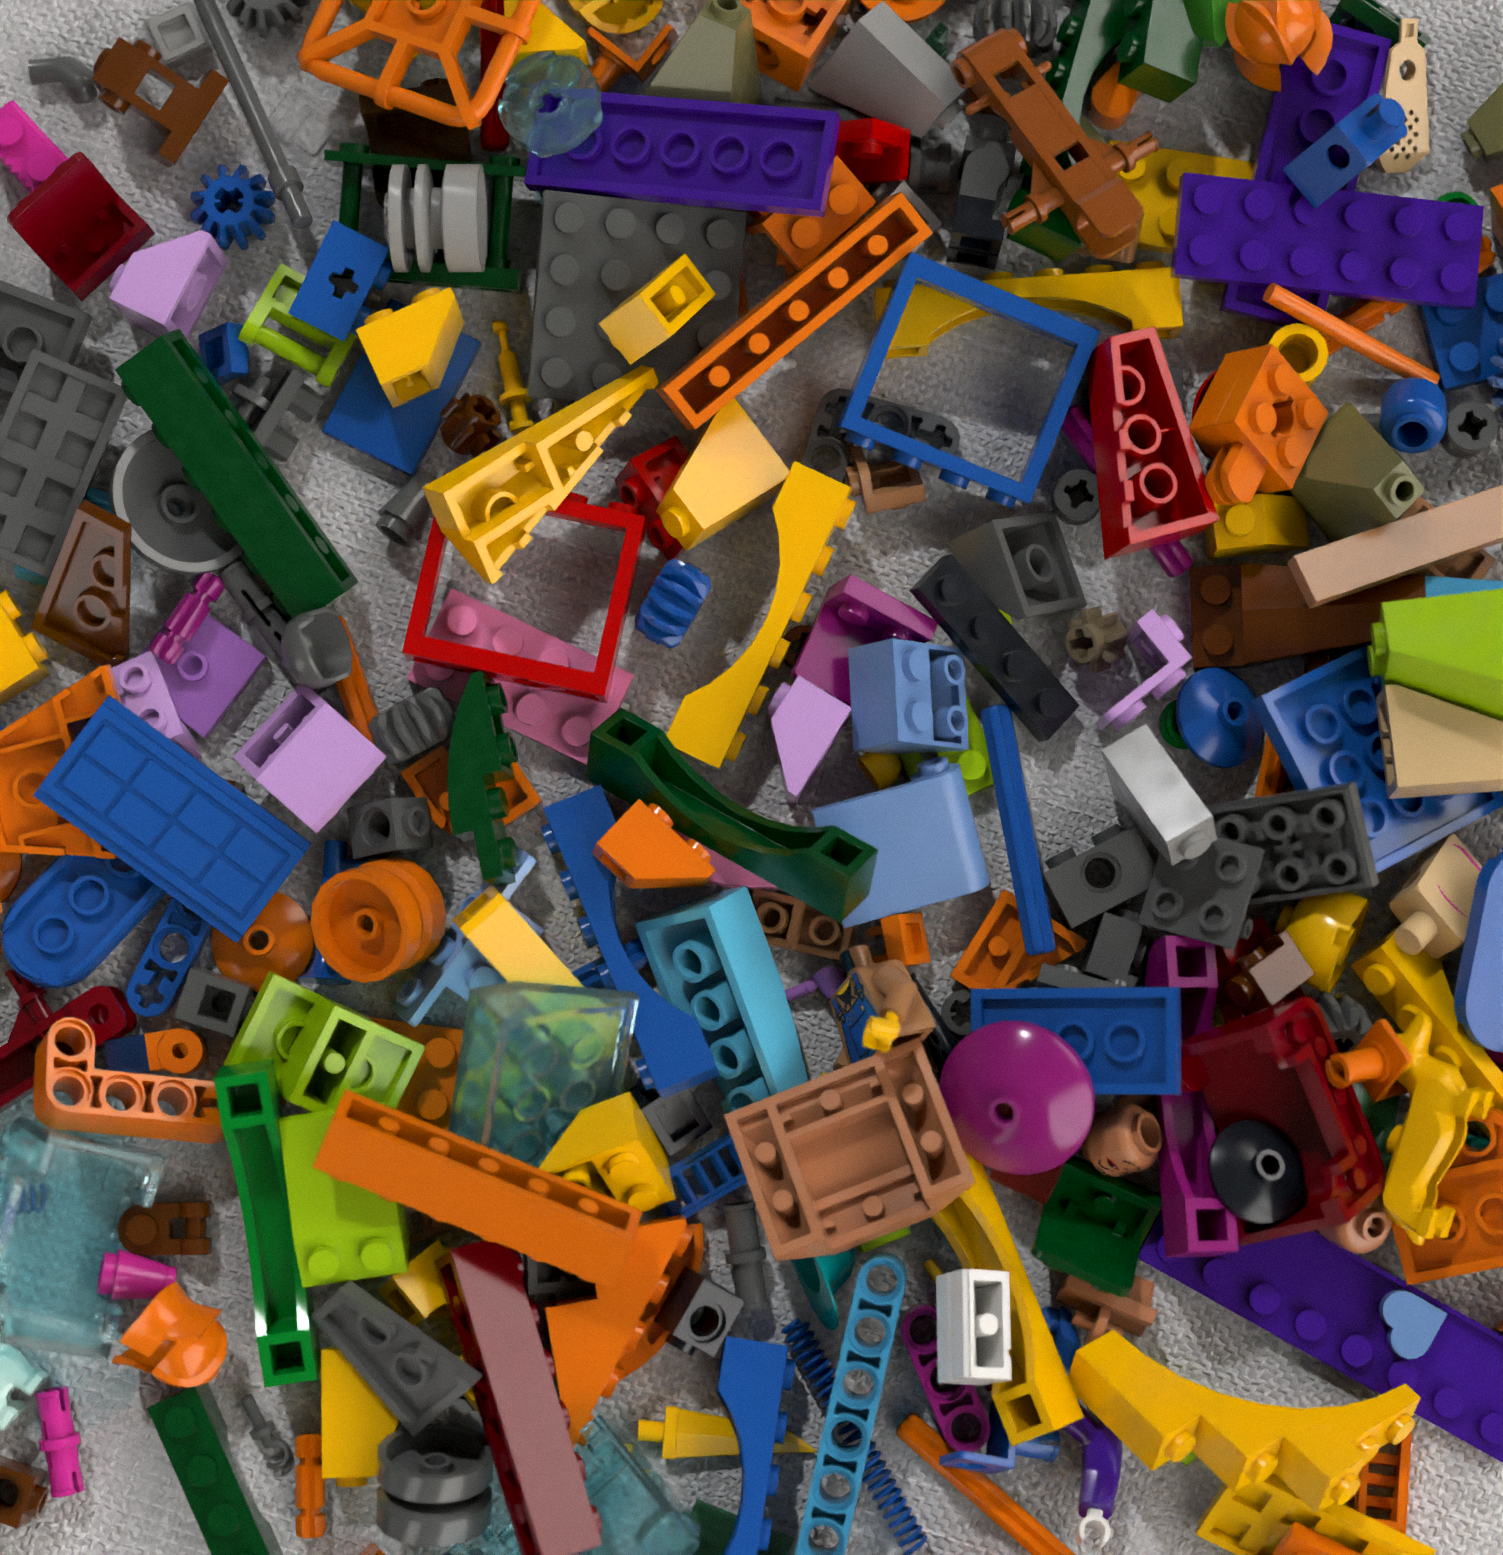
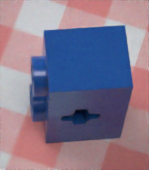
(316, 298)

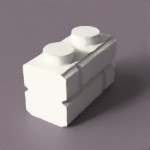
(973, 1327)

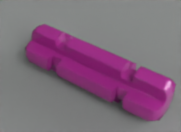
(187, 617)

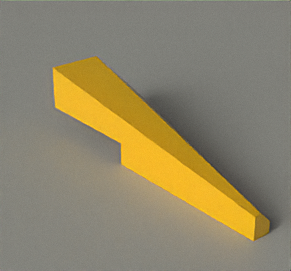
(506, 491)

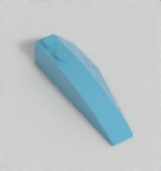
(721, 971)

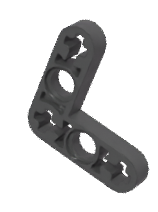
(873, 410)

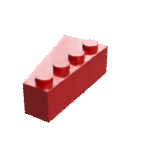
(1143, 448)

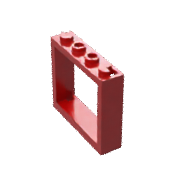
(519, 669)

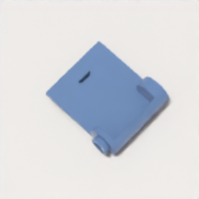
(922, 841)

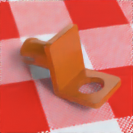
(614, 62)
(1374, 1063)

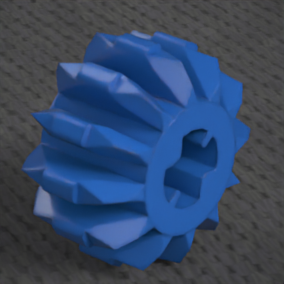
(239, 190)
(672, 603)

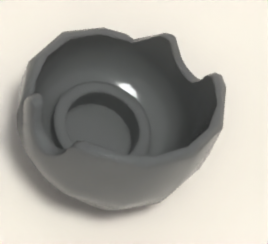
(316, 648)

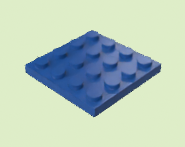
(1331, 736)

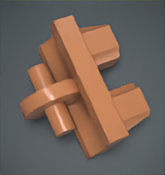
(1105, 1311)

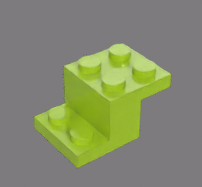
(323, 1047)

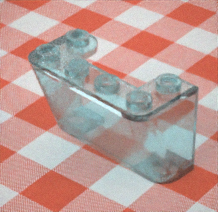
(56, 1221)

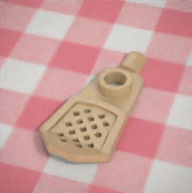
(1411, 95)

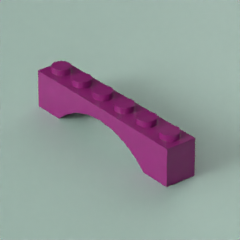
(1191, 1212)

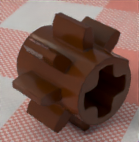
(470, 424)

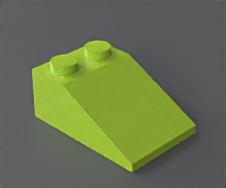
(336, 1225)

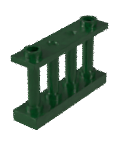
(502, 170)

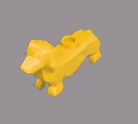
(1429, 1137)

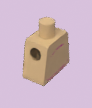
(1436, 899)

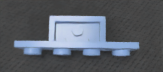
(457, 960)

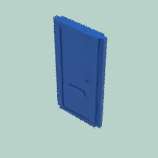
(172, 819)

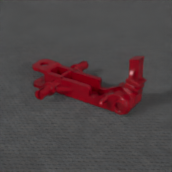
(100, 1007)

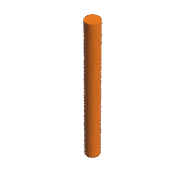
(1346, 334)

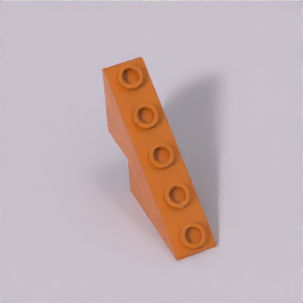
(595, 1328)

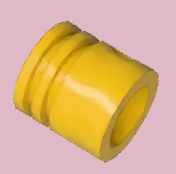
(1302, 349)

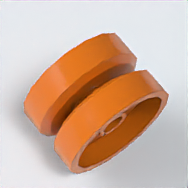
(378, 919)

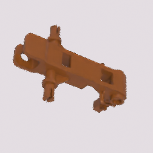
(1042, 128)

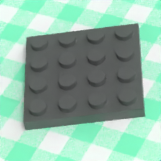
(599, 255)

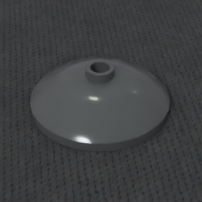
(139, 493)

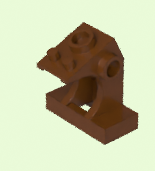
(119, 74)

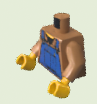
(876, 1007)

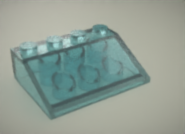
(536, 1061)

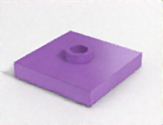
(209, 674)

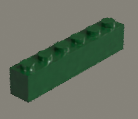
(235, 475)

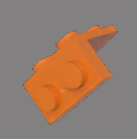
(806, 237)

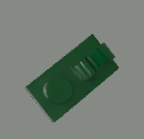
(1374, 16)

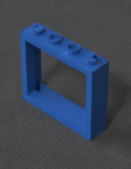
(999, 303)

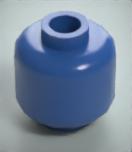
(1413, 415)

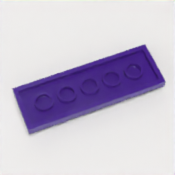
(1296, 120)
(698, 155)
(1344, 247)

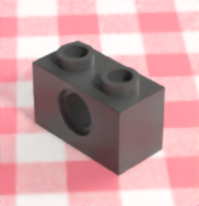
(1078, 900)

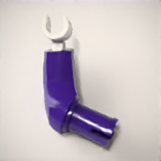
(1099, 1473)

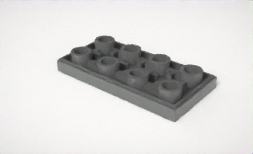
(1310, 841)

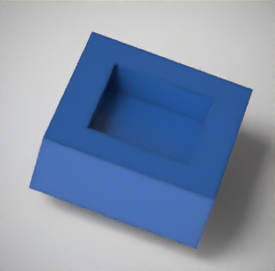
(224, 353)

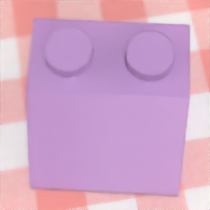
(168, 283)
(803, 732)

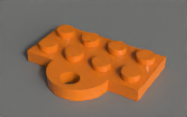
(1476, 1233)

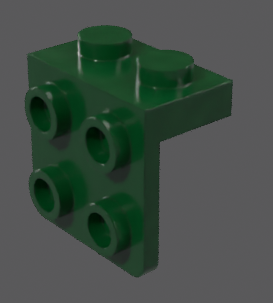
(1095, 1227)

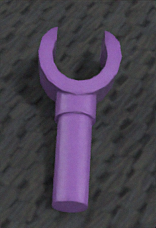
(826, 979)

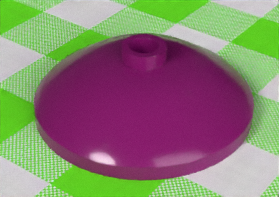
(1033, 1075)

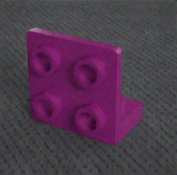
(849, 618)

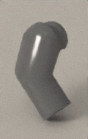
(68, 72)

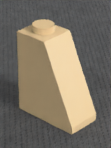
(1436, 746)

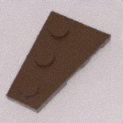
(90, 588)

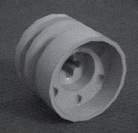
(437, 218)

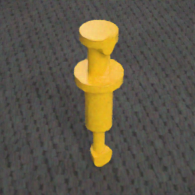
(512, 381)

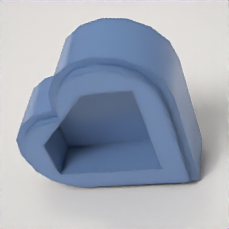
(1410, 1323)

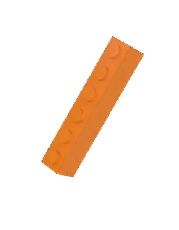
(793, 311)
(478, 1189)

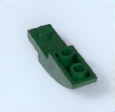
(477, 760)

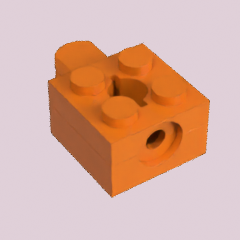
(794, 35)
(1256, 425)

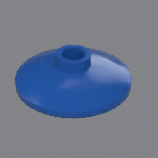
(1205, 721)

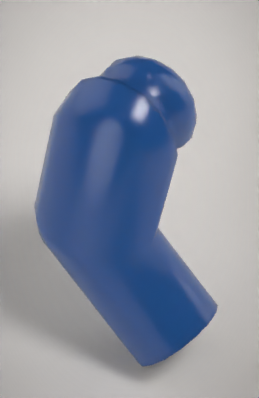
(1064, 1333)

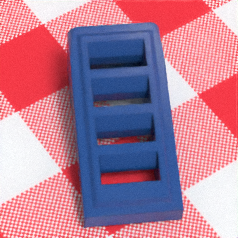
(712, 1194)

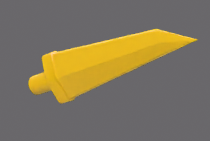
(703, 1435)

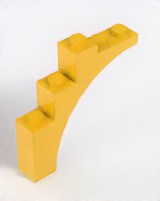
(1239, 1440)

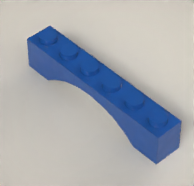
(669, 1039)
(750, 1390)

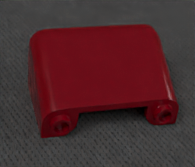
(1276, 1073)

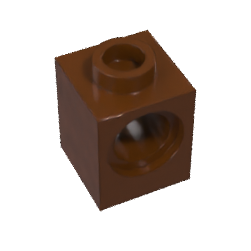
(31, 1492)

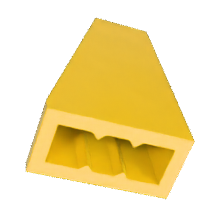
(511, 942)

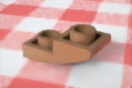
(800, 927)

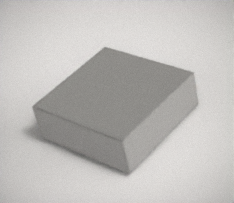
(178, 35)

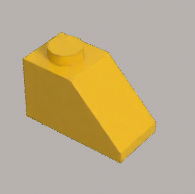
(657, 309)
(1257, 527)

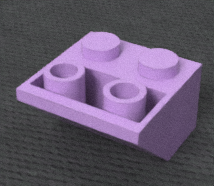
(309, 757)

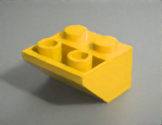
(413, 344)
(614, 1154)

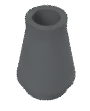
(407, 512)

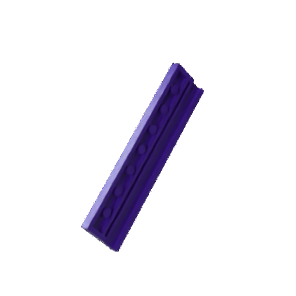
(1330, 1309)

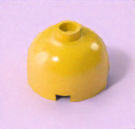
(1324, 933)

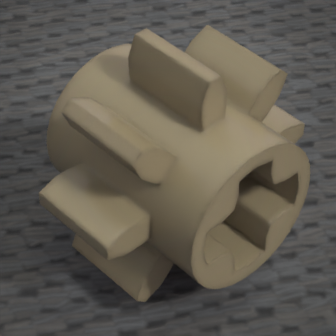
(1096, 639)

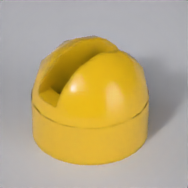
(880, 768)

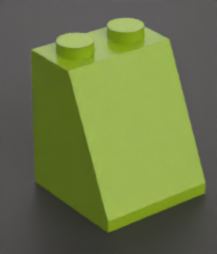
(1443, 648)

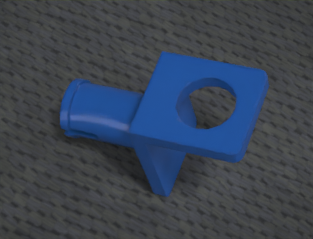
(999, 1452)

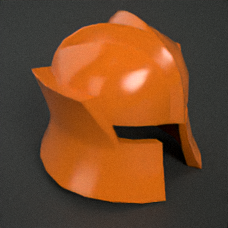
(1275, 34)
(175, 1340)

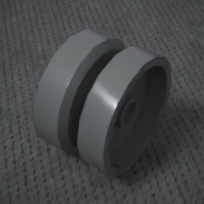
(434, 1485)

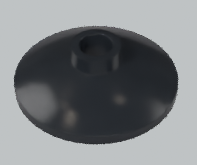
(1239, 1177)

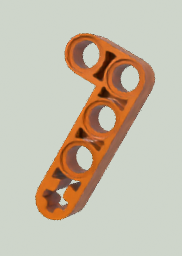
(136, 1091)

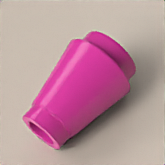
(132, 1276)

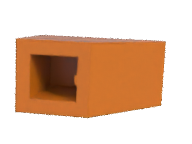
(650, 854)

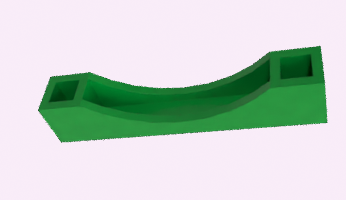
(283, 1308)

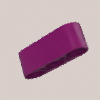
(948, 1403)

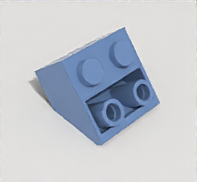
(907, 698)

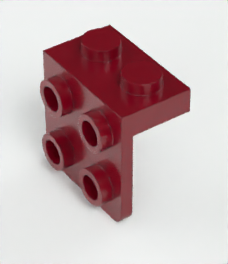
(79, 225)

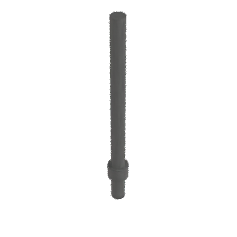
(282, 177)

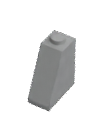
(891, 75)
(1158, 796)

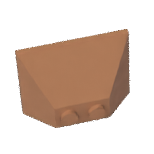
(851, 1154)

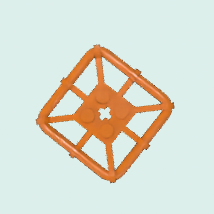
(432, 32)

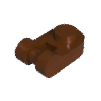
(150, 1230)

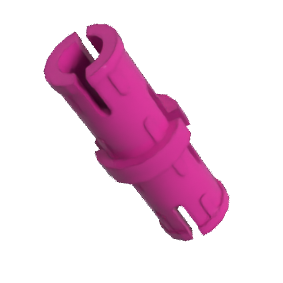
(59, 1441)

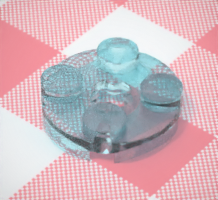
(576, 114)

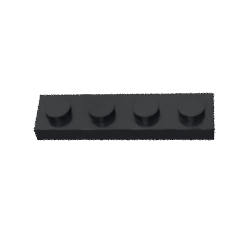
(994, 647)

